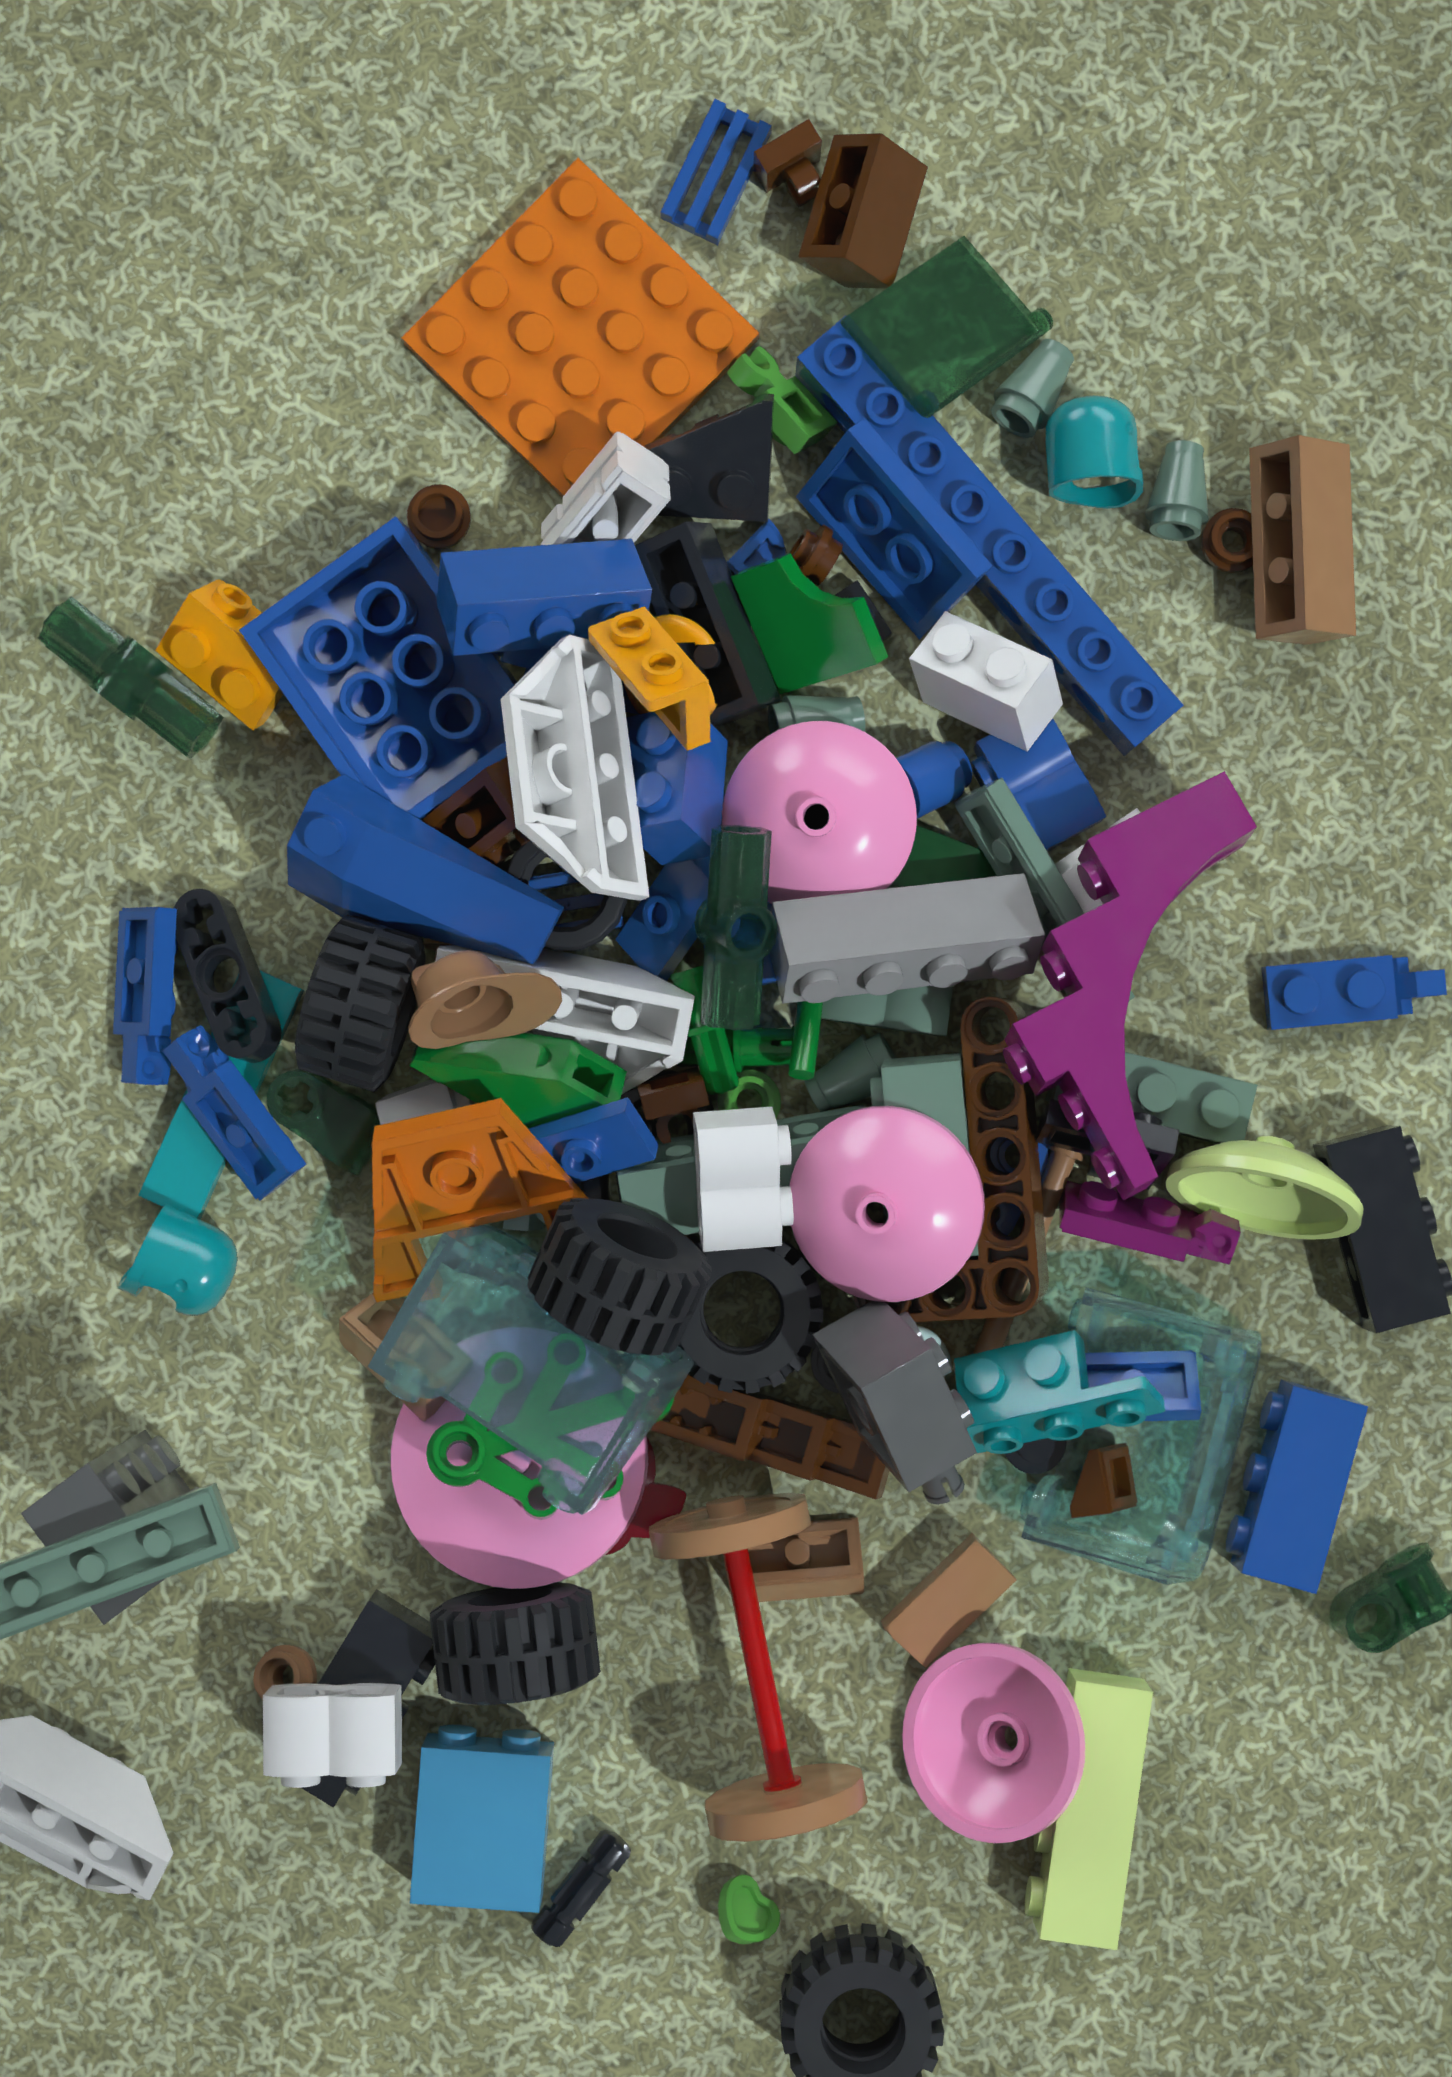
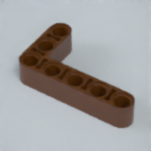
(1021, 1187)

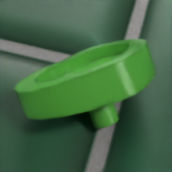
(745, 1913)

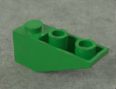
(531, 1073)

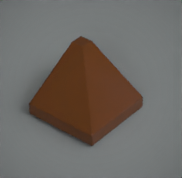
(1105, 1483)

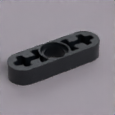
(249, 991)

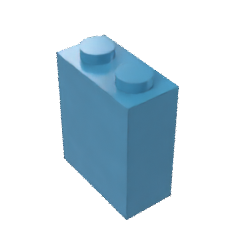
(482, 1820)

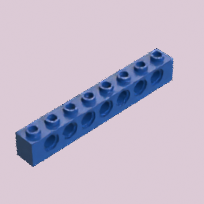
(1026, 577)

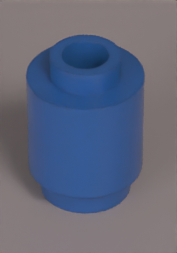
(936, 774)

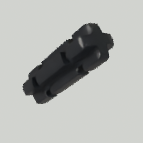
(580, 1888)

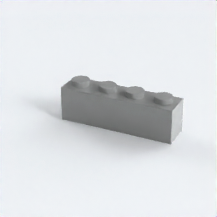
(905, 938)

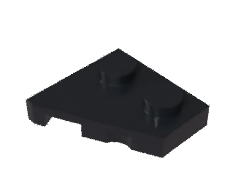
(721, 465)

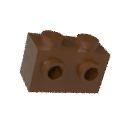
(863, 211)
(481, 815)

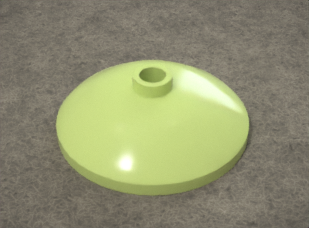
(1267, 1189)

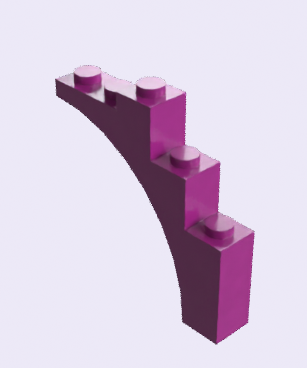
(1081, 1038)

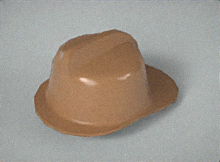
(475, 1000)

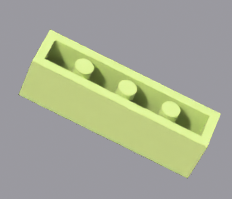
(1091, 1843)

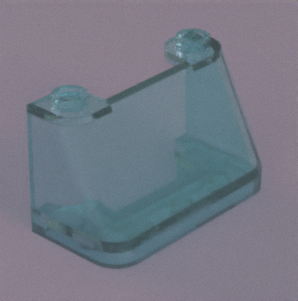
(520, 1372)
(1175, 1465)

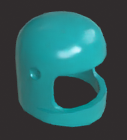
(1093, 440)
(185, 1261)

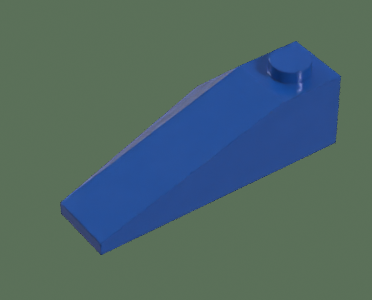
(397, 871)

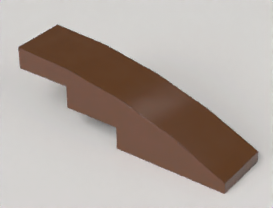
(774, 1435)

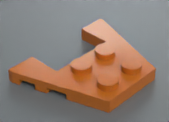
(453, 1175)

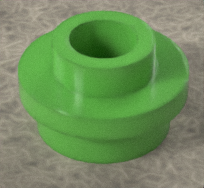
(752, 1080)

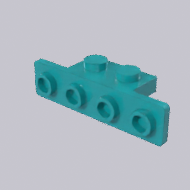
(1043, 1393)

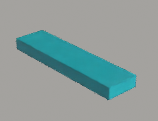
(188, 1159)

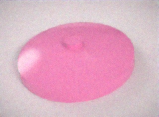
(488, 1532)

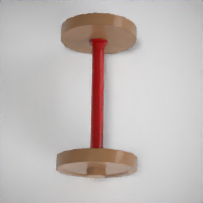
(785, 1798)

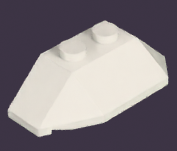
(576, 769)
(610, 1010)
(79, 1810)

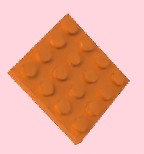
(579, 330)

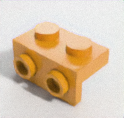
(215, 655)
(657, 673)

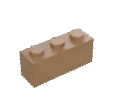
(1302, 540)

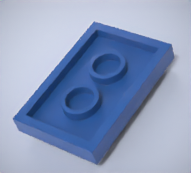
(893, 529)

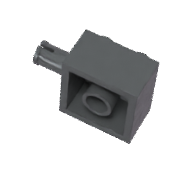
(899, 1397)

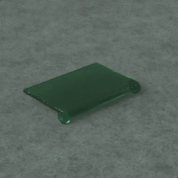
(945, 327)

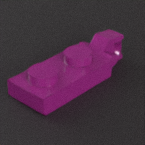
(1146, 1224)

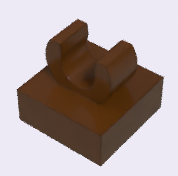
(791, 161)
(672, 1095)

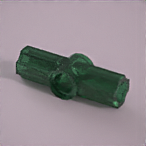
(130, 677)
(735, 890)

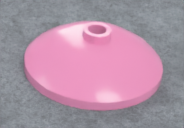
(858, 784)
(921, 1180)
(960, 1750)

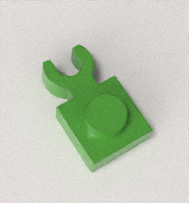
(797, 414)

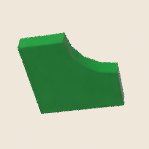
(803, 629)

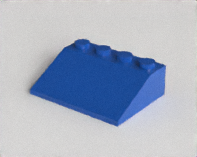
(377, 676)

